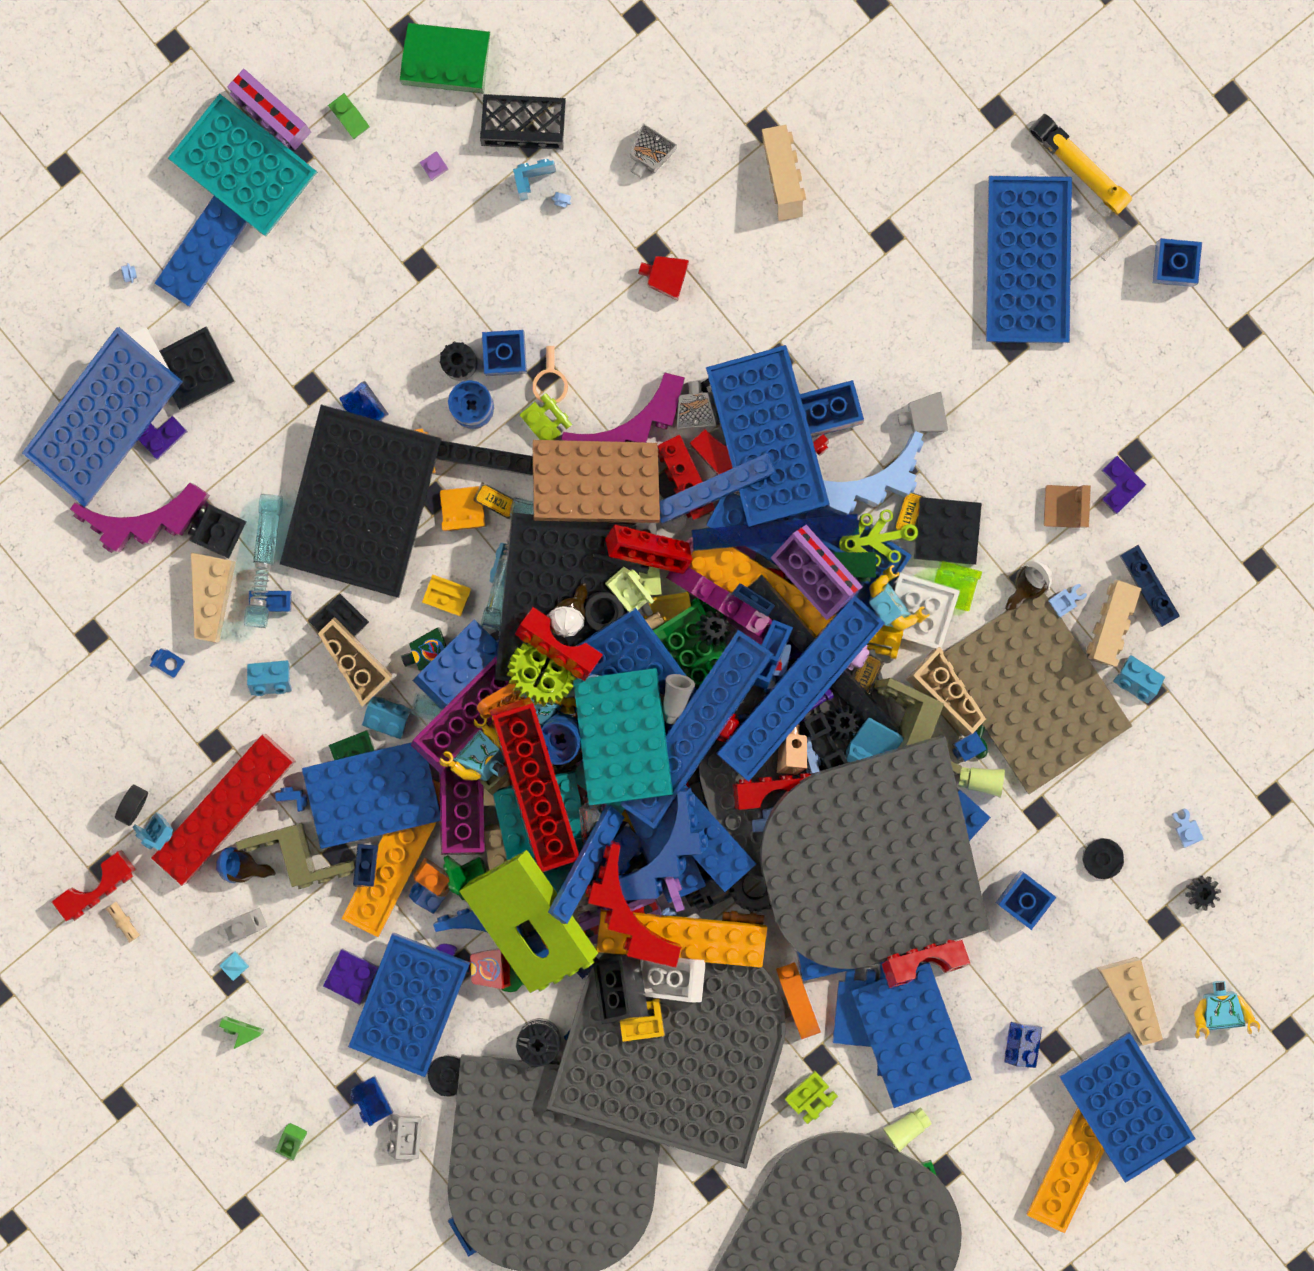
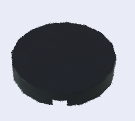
(1103, 858)
(448, 1066)

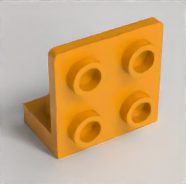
(460, 510)

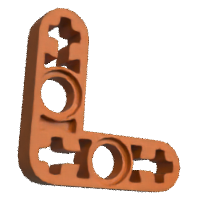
(499, 698)

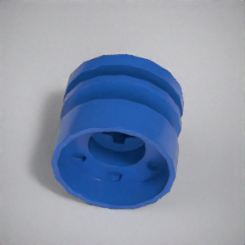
(466, 393)
(566, 749)

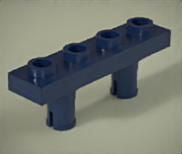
(1150, 585)

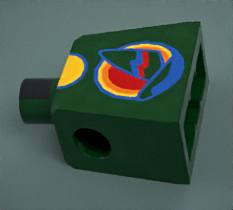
(424, 649)

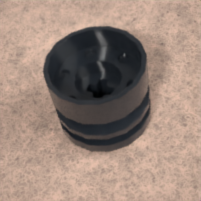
(547, 1034)

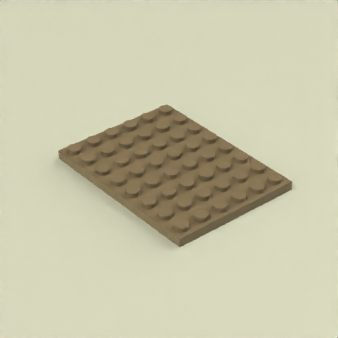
(1036, 692)

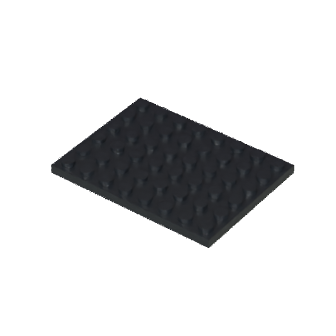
(360, 501)
(544, 569)

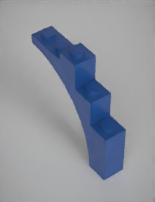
(684, 840)
(468, 920)

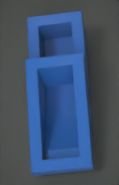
(774, 642)

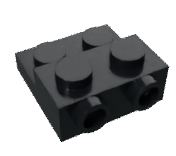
(216, 530)

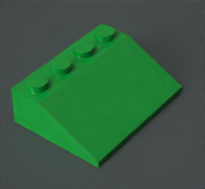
(445, 58)
(683, 644)

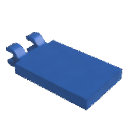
(848, 1023)

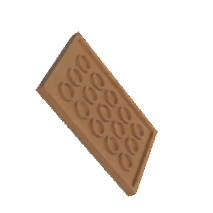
(595, 481)

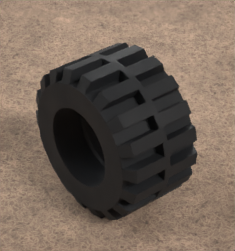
(746, 901)

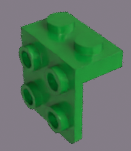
(461, 874)

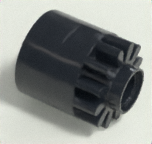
(466, 368)
(708, 895)

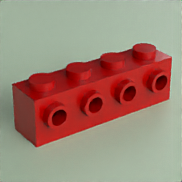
(682, 471)
(649, 549)

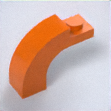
(798, 1000)

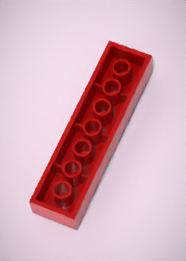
(534, 784)
(223, 809)

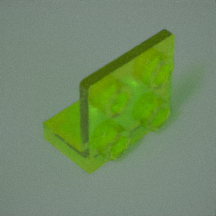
(960, 578)

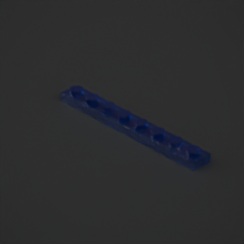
(773, 532)

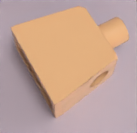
(792, 753)

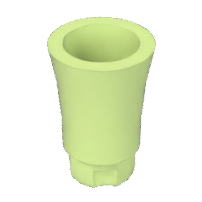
(982, 780)
(907, 1128)

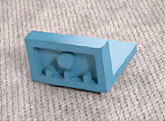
(525, 171)
(872, 740)

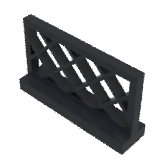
(524, 138)

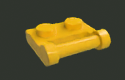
(889, 637)
(644, 1027)

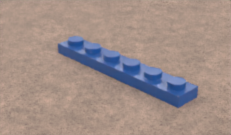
(716, 488)
(586, 865)

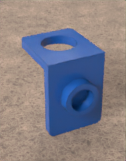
(160, 657)

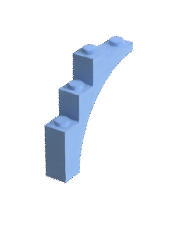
(871, 489)

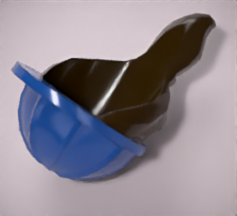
(239, 866)

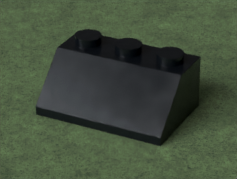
(620, 989)

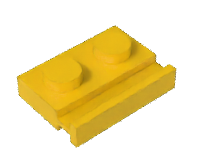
(446, 595)

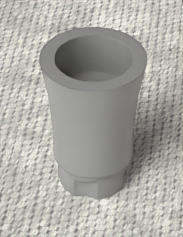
(676, 696)

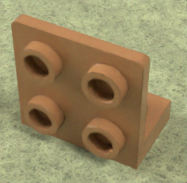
(1067, 506)

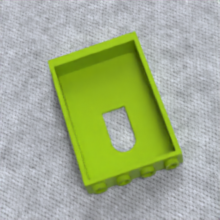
(521, 893)

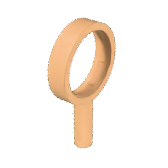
(550, 369)

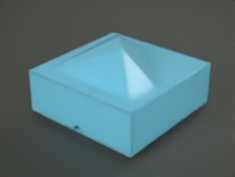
(234, 965)

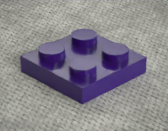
(350, 976)

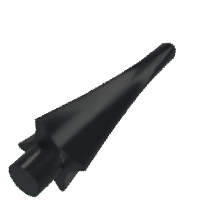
(622, 563)

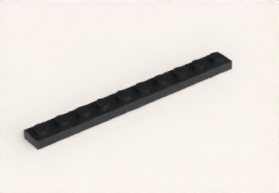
(802, 637)

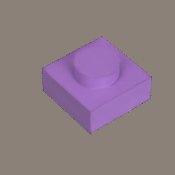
(434, 165)

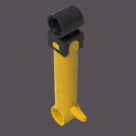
(1058, 143)

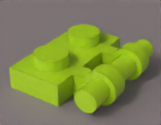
(540, 423)
(806, 1093)

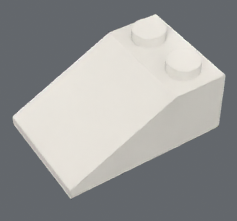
(673, 983)

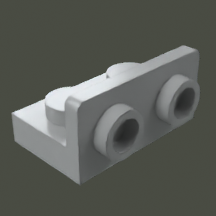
(404, 1137)

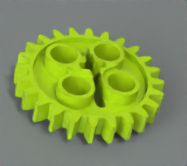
(523, 663)

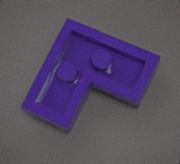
(162, 439)
(1126, 483)

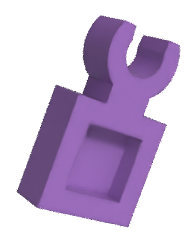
(674, 887)

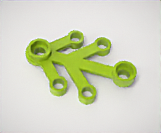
(874, 538)

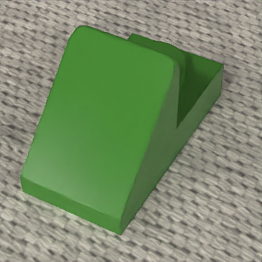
(349, 116)
(246, 1031)
(291, 1141)

